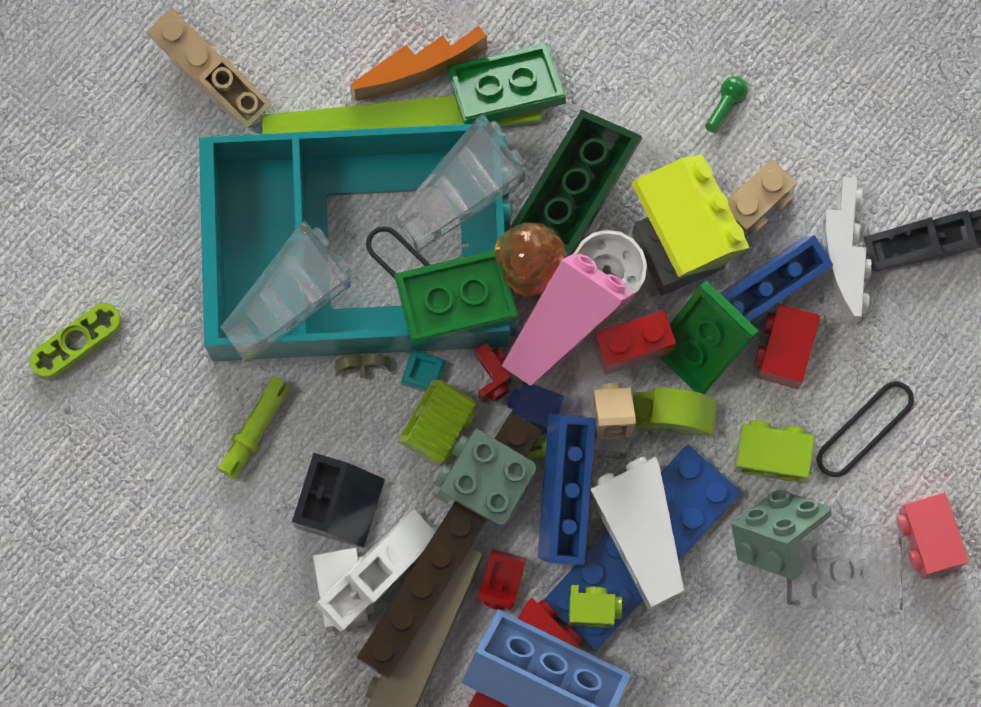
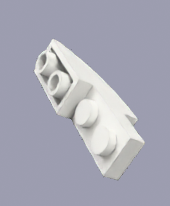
(849, 262)
(376, 570)

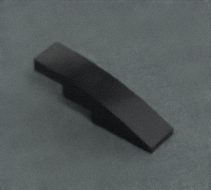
(924, 240)

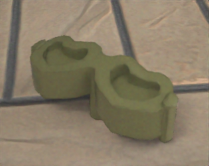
(362, 362)

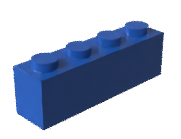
(778, 277)
(566, 489)

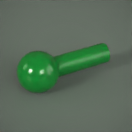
(732, 91)

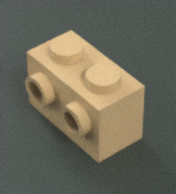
(761, 196)

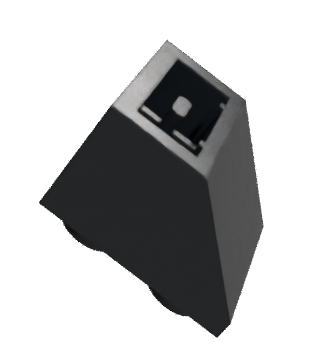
(338, 501)

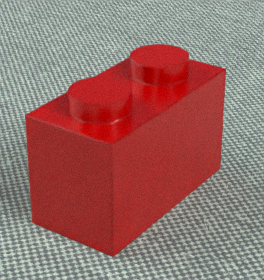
(634, 342)
(787, 346)

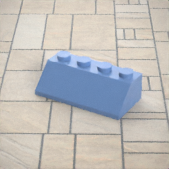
(538, 670)

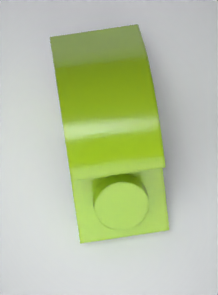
(675, 410)

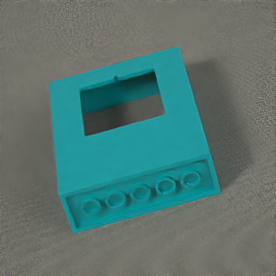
(269, 184)

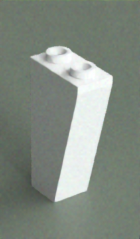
(641, 529)

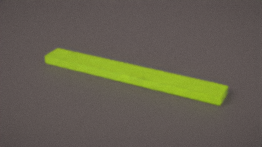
(392, 114)

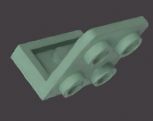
(485, 477)
(771, 532)

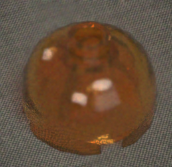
(529, 257)

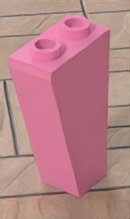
(567, 313)

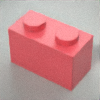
(931, 535)

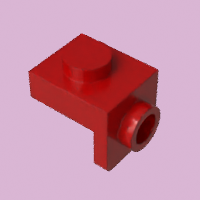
(492, 363)
(501, 580)

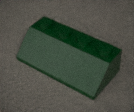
(579, 178)

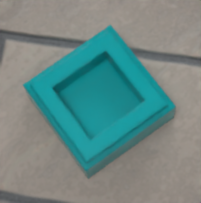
(422, 370)

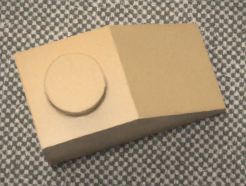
(613, 412)

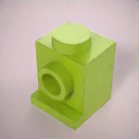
(593, 607)

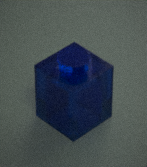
(534, 404)

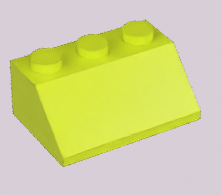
(690, 215)

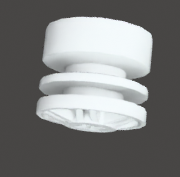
(617, 256)

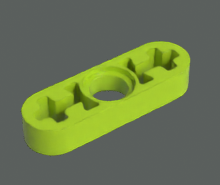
(61, 365)

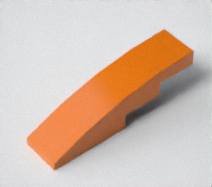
(407, 70)

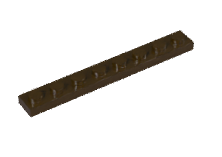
(435, 568)

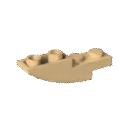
(208, 69)

